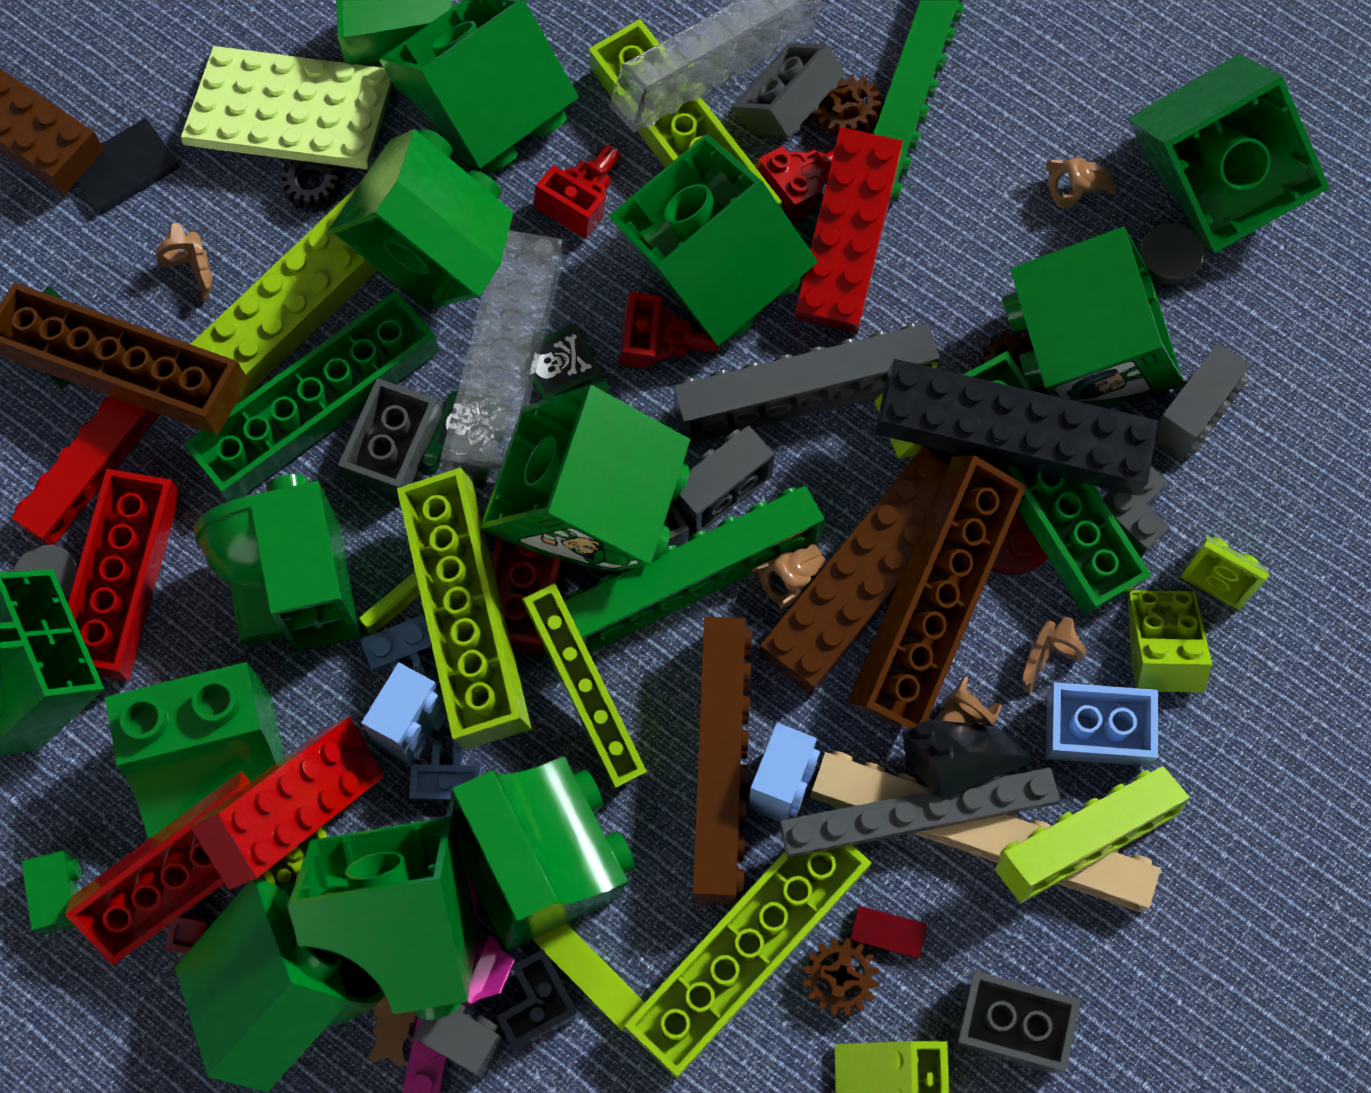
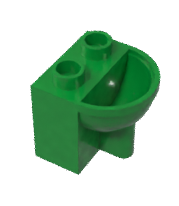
(282, 565)
(42, 662)
(261, 995)

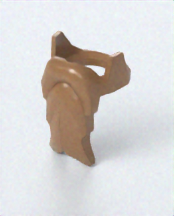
(1083, 179)
(169, 255)
(795, 571)
(1050, 639)
(966, 708)
(390, 1033)

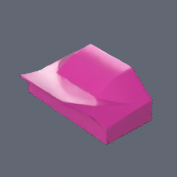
(489, 970)

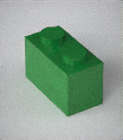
(49, 886)

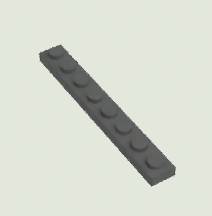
(917, 813)

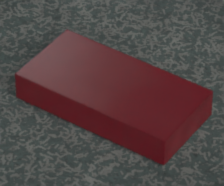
(888, 932)

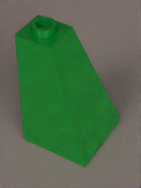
(377, 26)

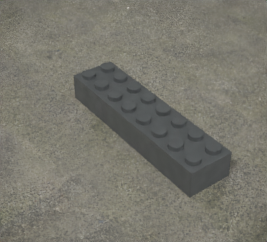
(797, 384)

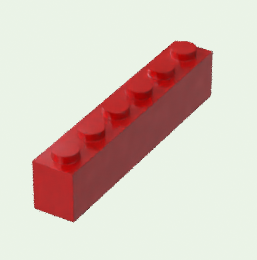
(81, 468)

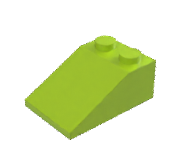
(1224, 572)

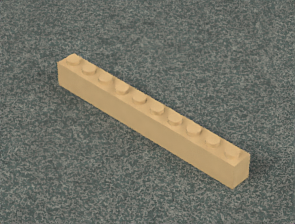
(1114, 878)

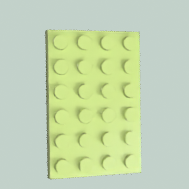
(288, 107)

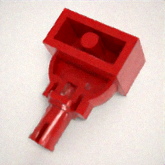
(796, 178)
(577, 194)
(656, 333)

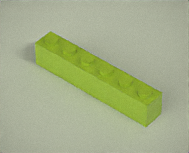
(583, 685)
(1090, 833)

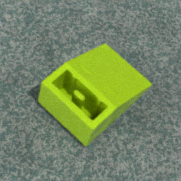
(1168, 641)
(892, 1067)

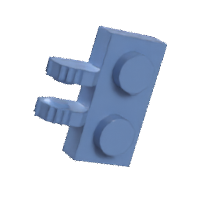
(398, 644)
(435, 780)

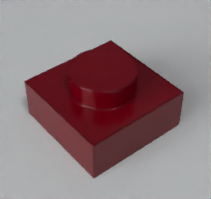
(185, 932)

